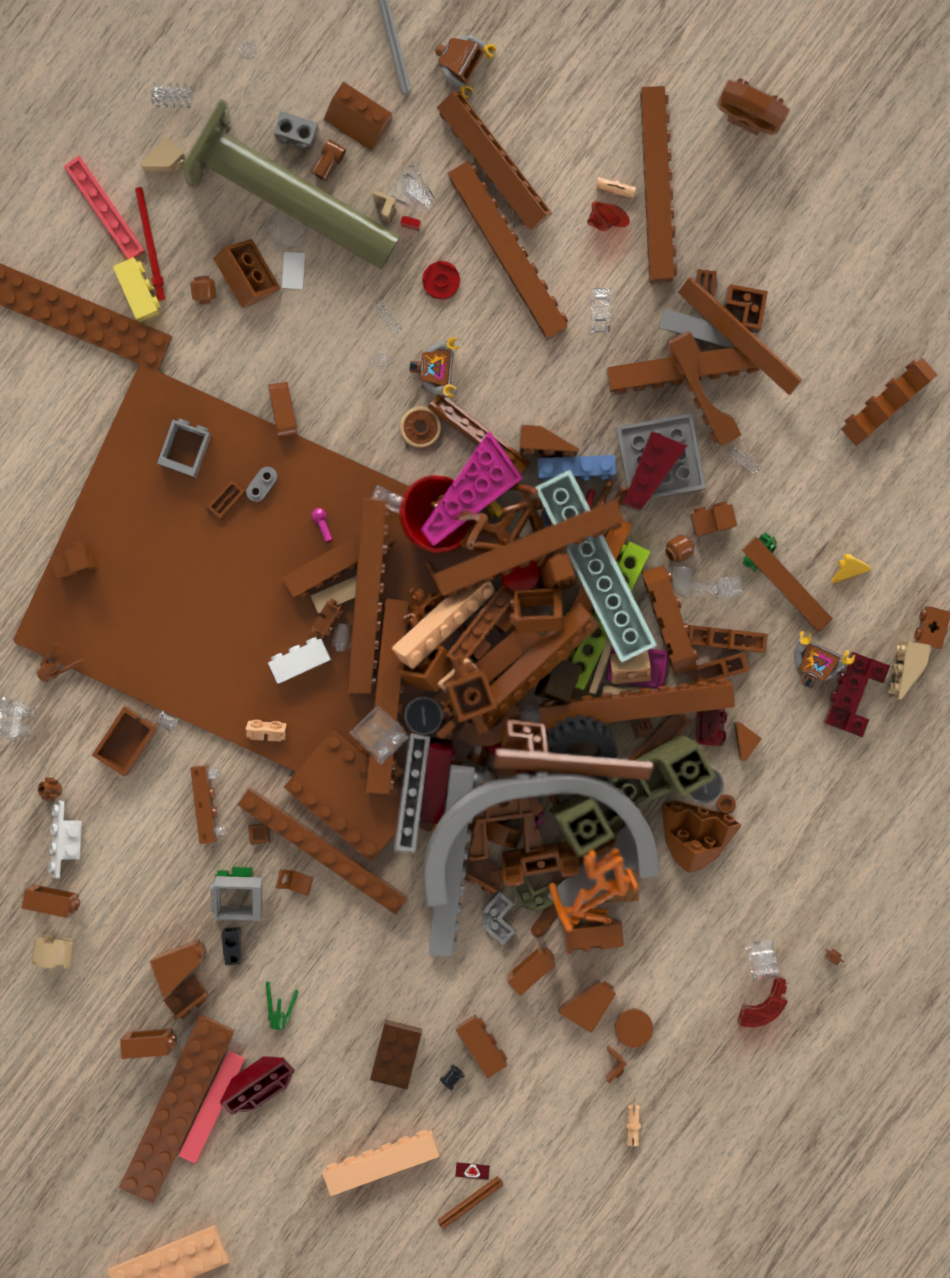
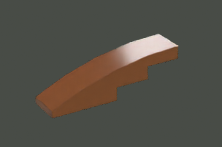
(727, 638)

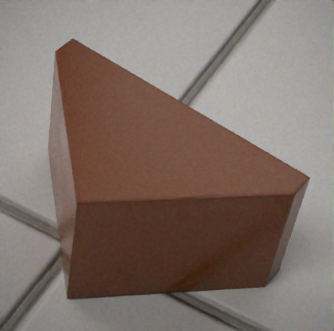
(746, 740)

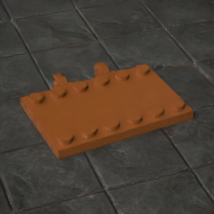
(334, 790)

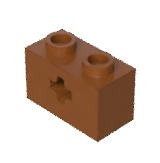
(939, 619)

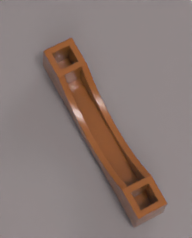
(686, 353)

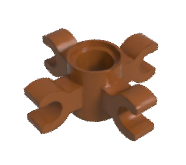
(420, 607)

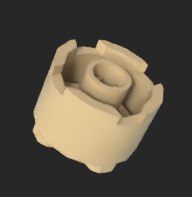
(52, 952)

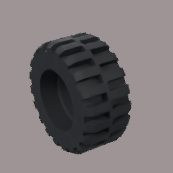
(582, 729)

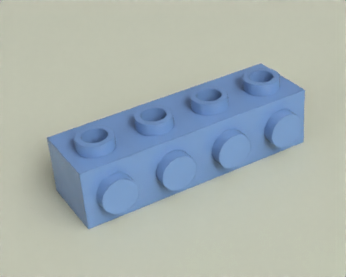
(581, 467)

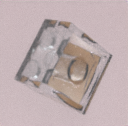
(379, 734)

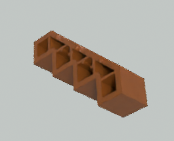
(882, 407)
(671, 625)

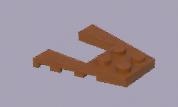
(502, 811)

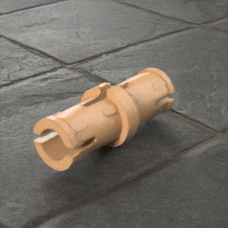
(615, 187)
(633, 1125)

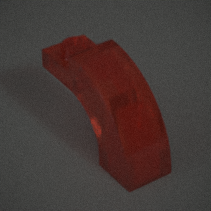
(766, 1011)

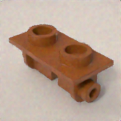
(332, 612)

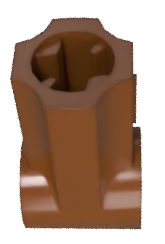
(331, 155)

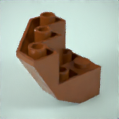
(696, 833)

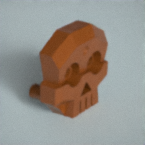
(752, 108)

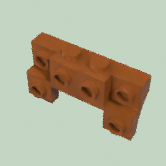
(554, 858)

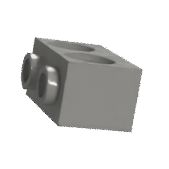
(298, 126)

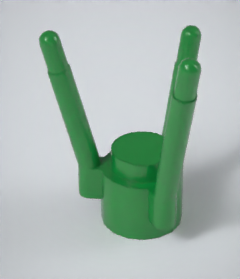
(278, 1018)

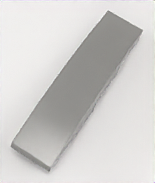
(701, 330)

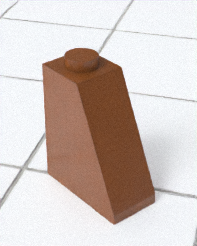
(500, 833)
(589, 1005)

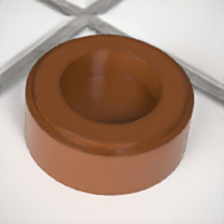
(725, 804)

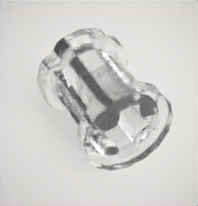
(166, 721)

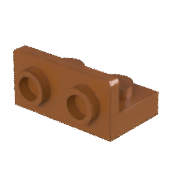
(485, 874)
(186, 997)

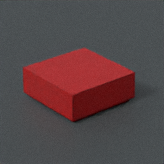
(410, 223)

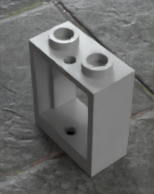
(199, 430)
(237, 912)

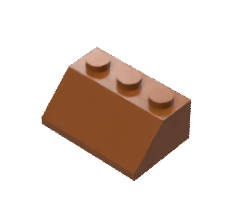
(358, 116)
(246, 272)

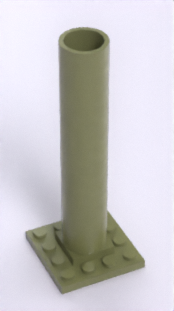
(285, 190)

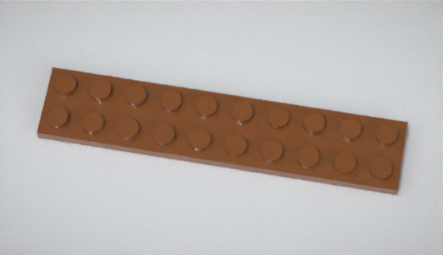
(82, 318)
(176, 1108)

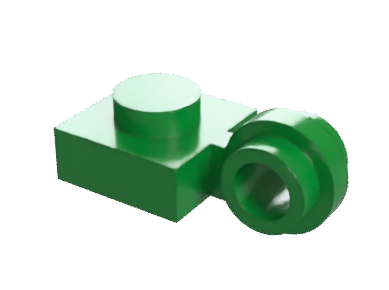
(236, 872)

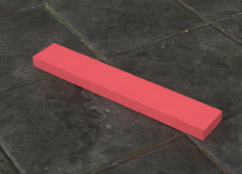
(104, 208)
(210, 1108)

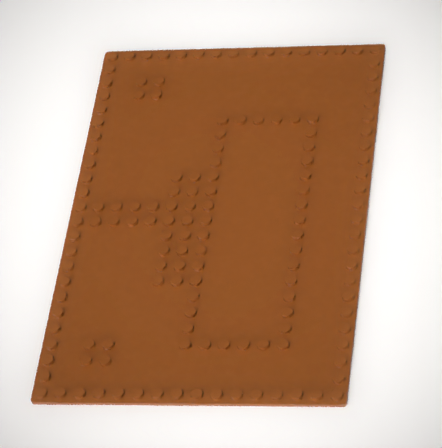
(198, 602)

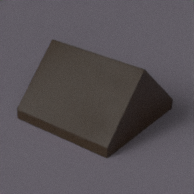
(560, 682)

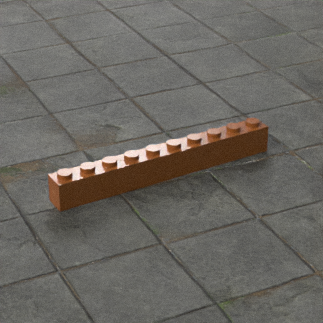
(656, 184)
(507, 250)
(528, 548)
(367, 595)
(388, 688)
(642, 704)
(322, 850)

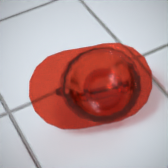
(606, 216)

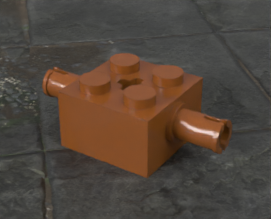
(480, 702)

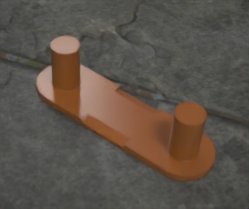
(544, 921)

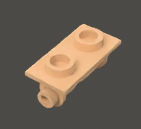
(274, 729)

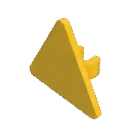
(850, 567)

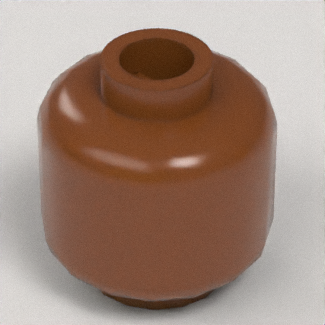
(203, 289)
(679, 548)

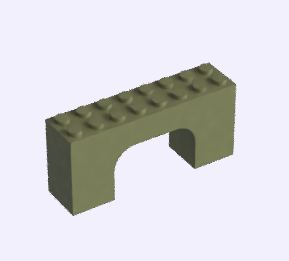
(677, 768)

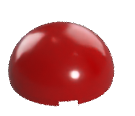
(415, 511)

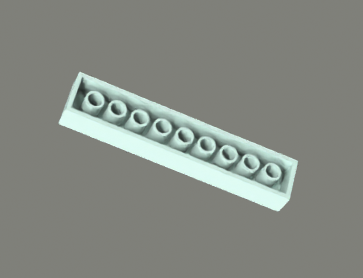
(598, 572)

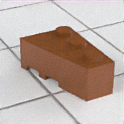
(557, 573)
(594, 935)

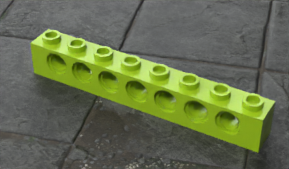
(639, 556)

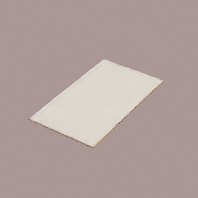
(293, 270)

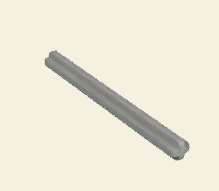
(394, 46)

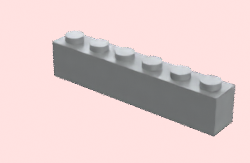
(411, 793)

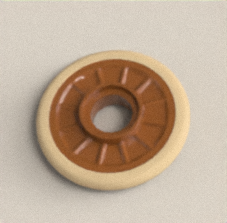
(415, 438)

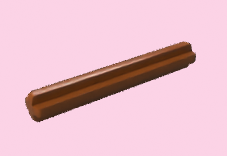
(470, 1202)

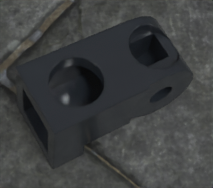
(232, 946)

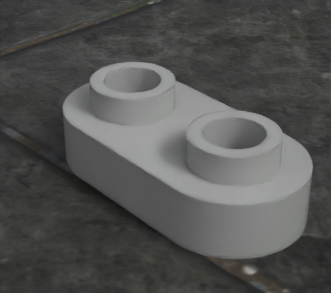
(263, 485)

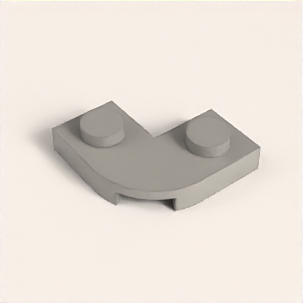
(493, 919)

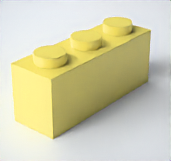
(137, 289)

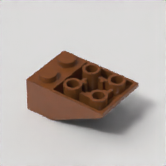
(540, 440)

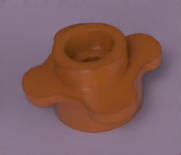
(834, 956)

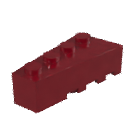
(653, 466)
(436, 780)

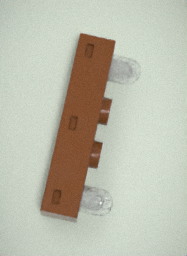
(203, 801)

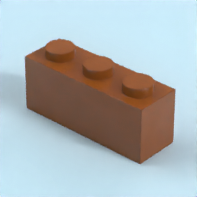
(482, 1045)

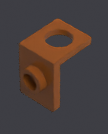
(295, 881)
(618, 1069)

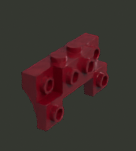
(850, 691)

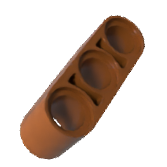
(282, 409)

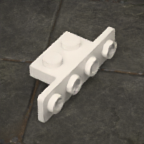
(65, 839)

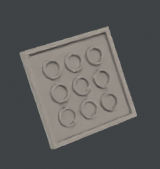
(687, 471)

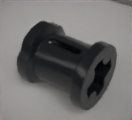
(452, 1077)

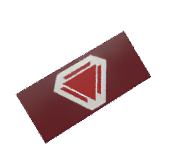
(472, 1170)

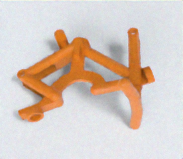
(587, 910)

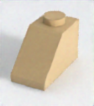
(163, 158)

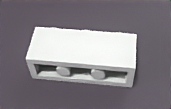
(299, 660)

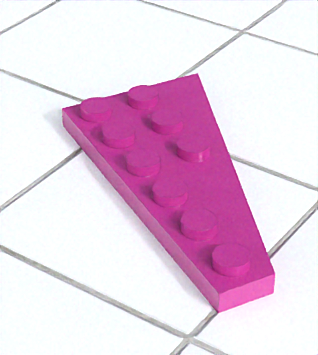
(477, 485)

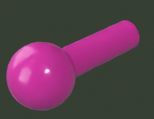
(319, 516)

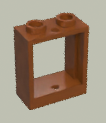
(532, 598)
(50, 901)
(531, 970)
(147, 1043)

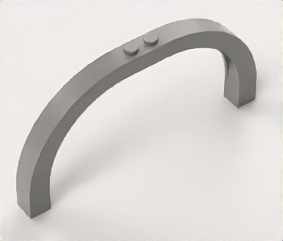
(528, 786)

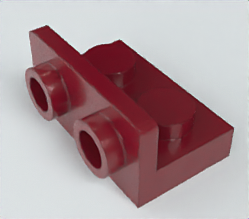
(711, 727)

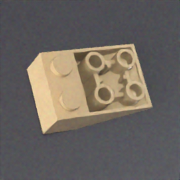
(909, 664)

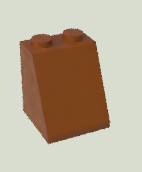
(176, 964)

